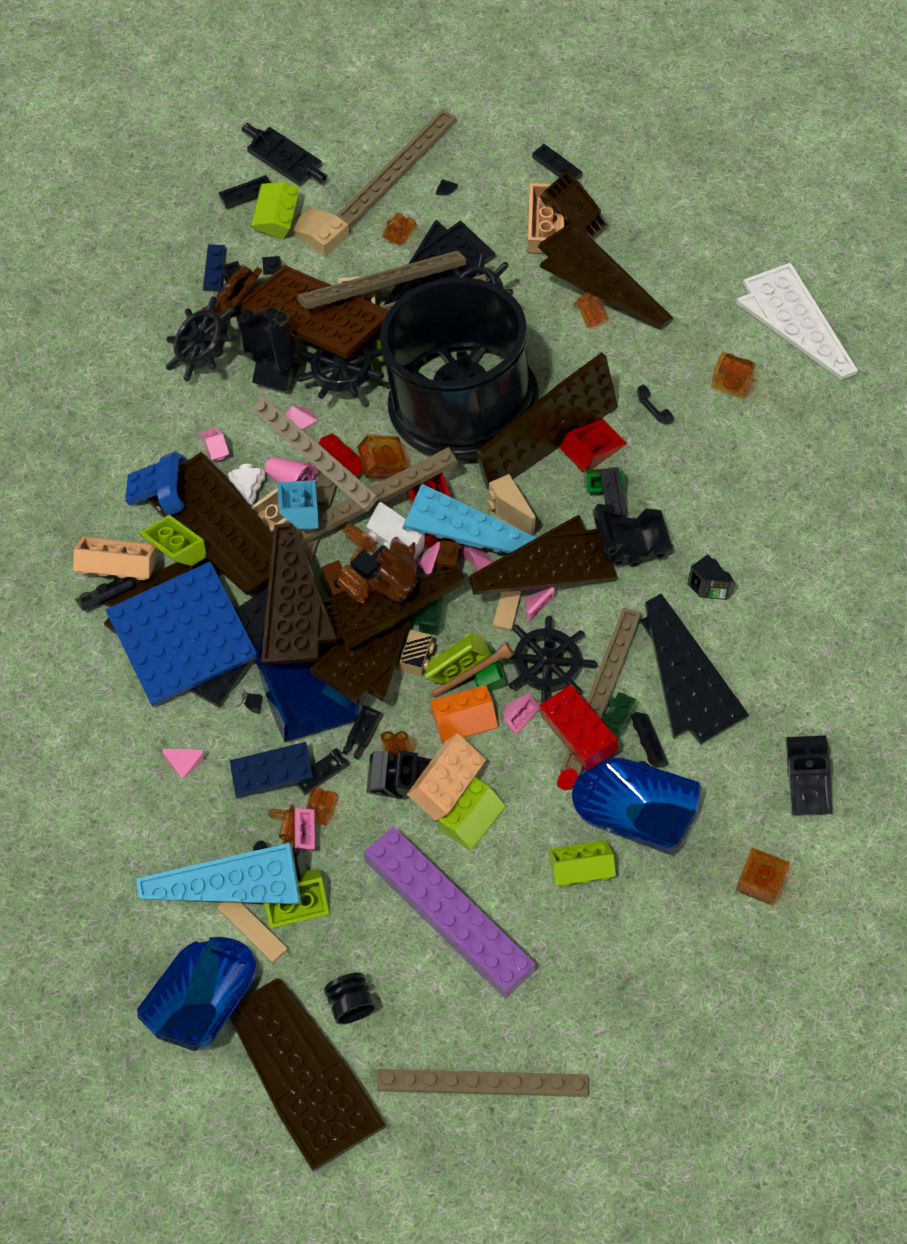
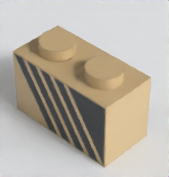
(416, 653)

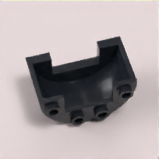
(268, 333)
(631, 539)

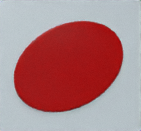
(567, 779)

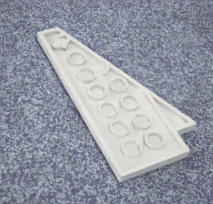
(788, 309)

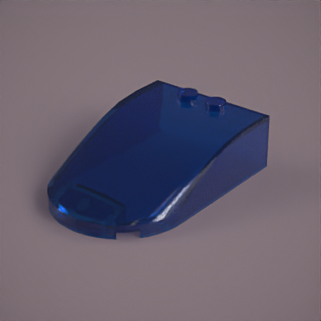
(302, 701)

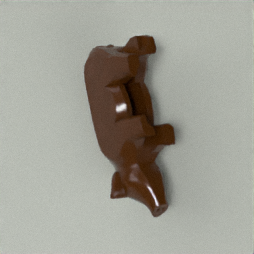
(235, 289)
(397, 570)

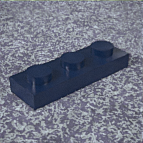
(213, 274)

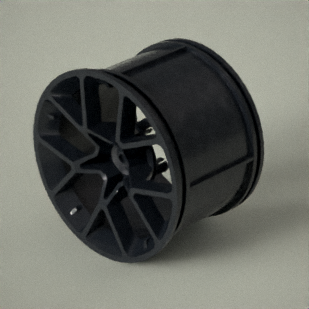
(463, 401)

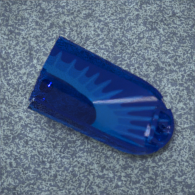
(637, 802)
(198, 992)

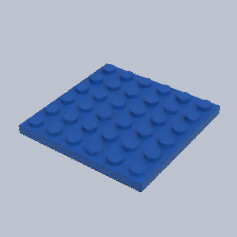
(181, 633)

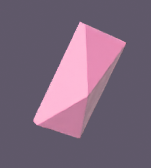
(301, 416)
(475, 556)
(428, 561)
(536, 602)
(519, 712)
(183, 760)
(304, 829)

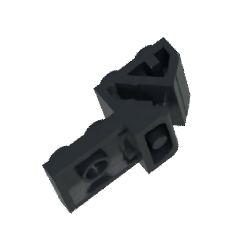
(393, 774)
(809, 775)

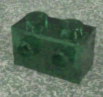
(430, 617)
(619, 713)

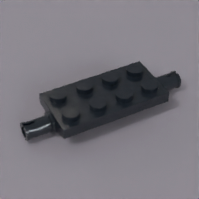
(283, 155)

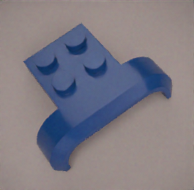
(157, 480)

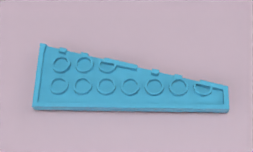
(449, 518)
(247, 877)

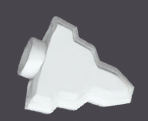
(247, 481)

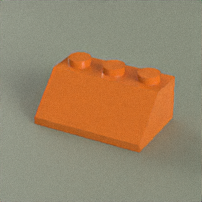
(464, 713)

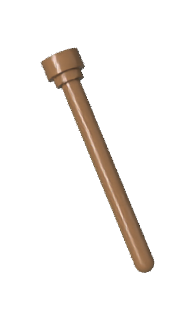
(503, 652)

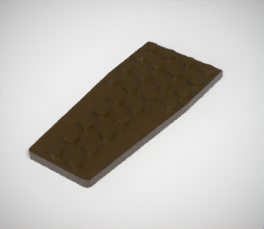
(541, 429)
(230, 528)
(303, 1075)

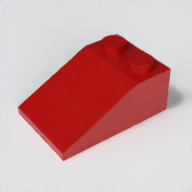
(591, 444)

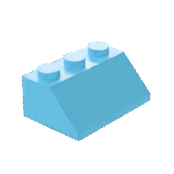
(298, 503)

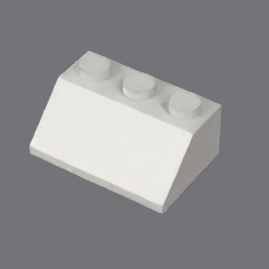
(387, 524)

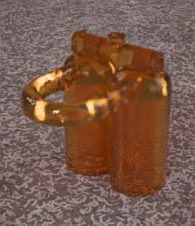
(399, 228)
(591, 309)
(359, 538)
(354, 584)
(395, 742)
(322, 803)
(287, 830)

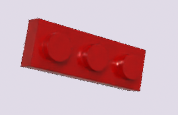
(342, 453)

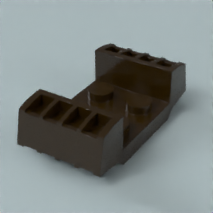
(574, 204)

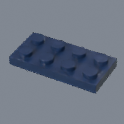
(271, 770)

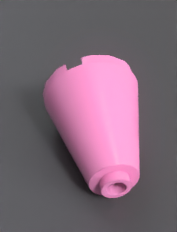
(289, 470)

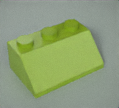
(275, 208)
(175, 541)
(457, 658)
(472, 814)
(581, 862)
(312, 903)

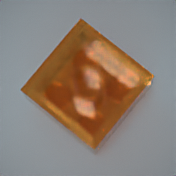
(733, 375)
(381, 456)
(762, 876)

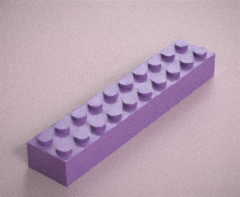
(449, 912)

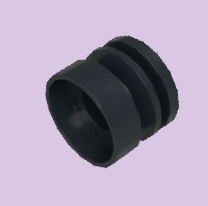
(349, 998)

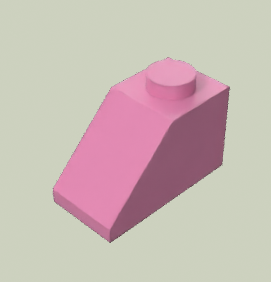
(214, 443)

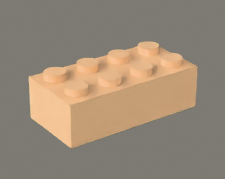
(542, 220)
(114, 558)
(446, 777)

